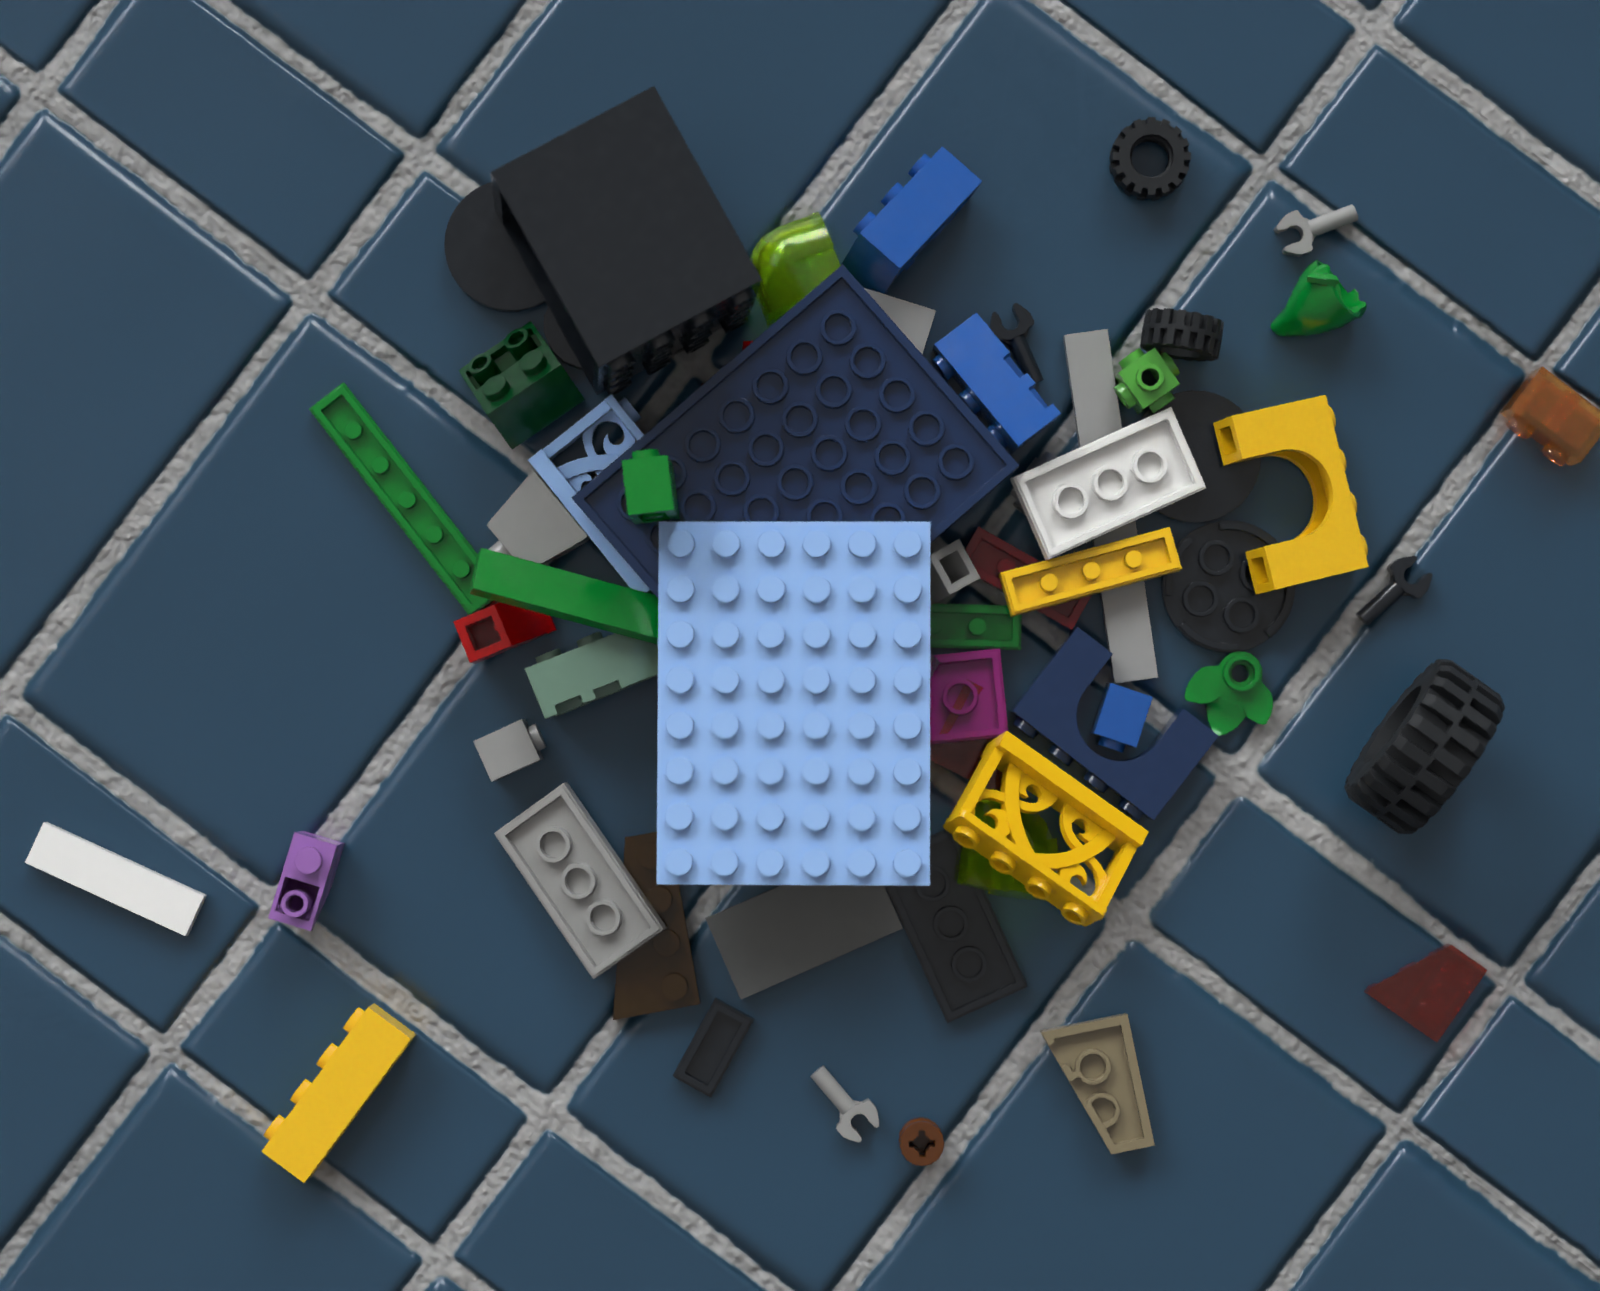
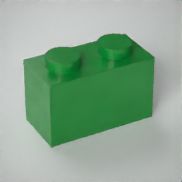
(650, 487)

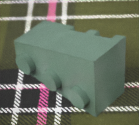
(590, 671)

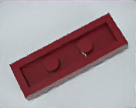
(993, 555)

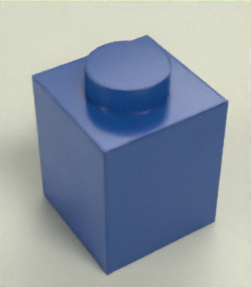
(1120, 717)

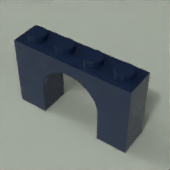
(1051, 711)

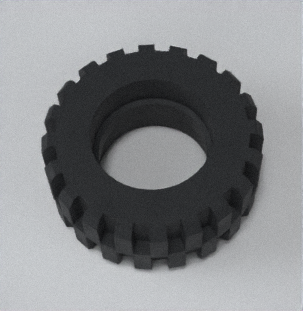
(1425, 746)

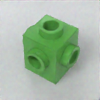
(1134, 392)

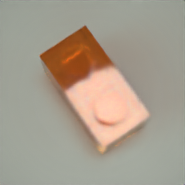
(1553, 417)

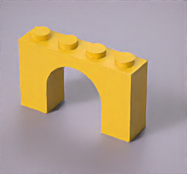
(1306, 437)

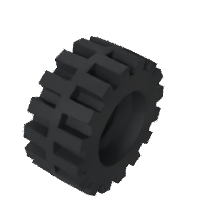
(1149, 131)
(1182, 334)

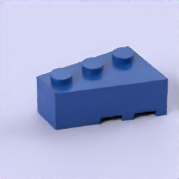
(909, 219)

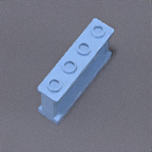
(569, 477)

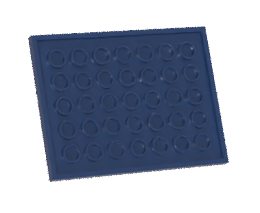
(813, 425)

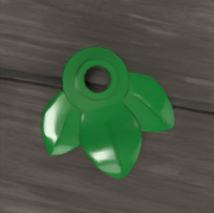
(1231, 700)

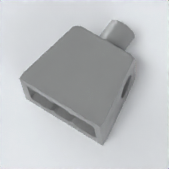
(535, 524)

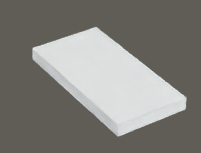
(1108, 483)

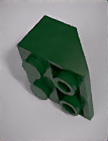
(521, 385)

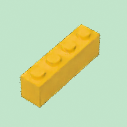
(338, 1092)

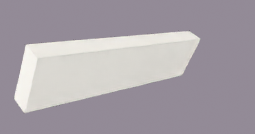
(115, 878)

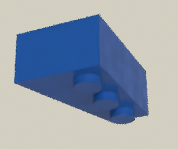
(993, 383)

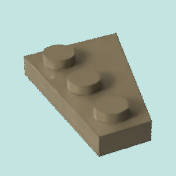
(1106, 1077)

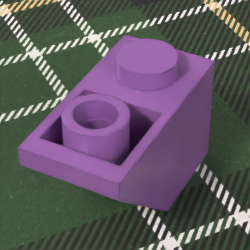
(306, 879)

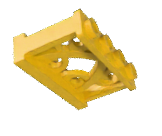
(1077, 804)

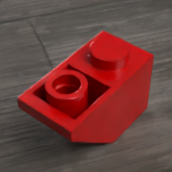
(500, 630)

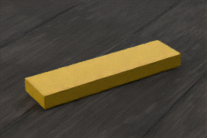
(1090, 571)

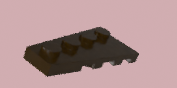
(662, 970)

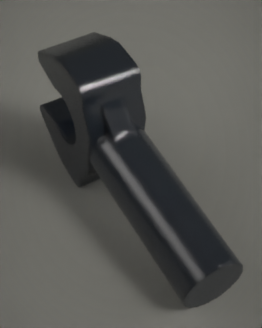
(1017, 340)
(1394, 590)

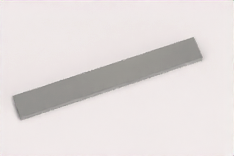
(1096, 416)

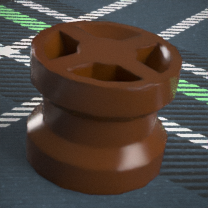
(920, 1133)

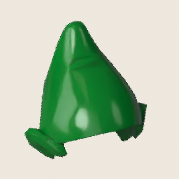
(1318, 304)

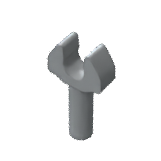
(1311, 228)
(845, 1104)

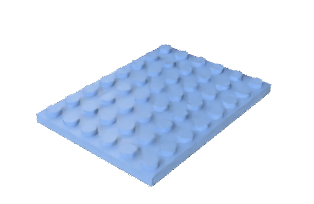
(793, 703)

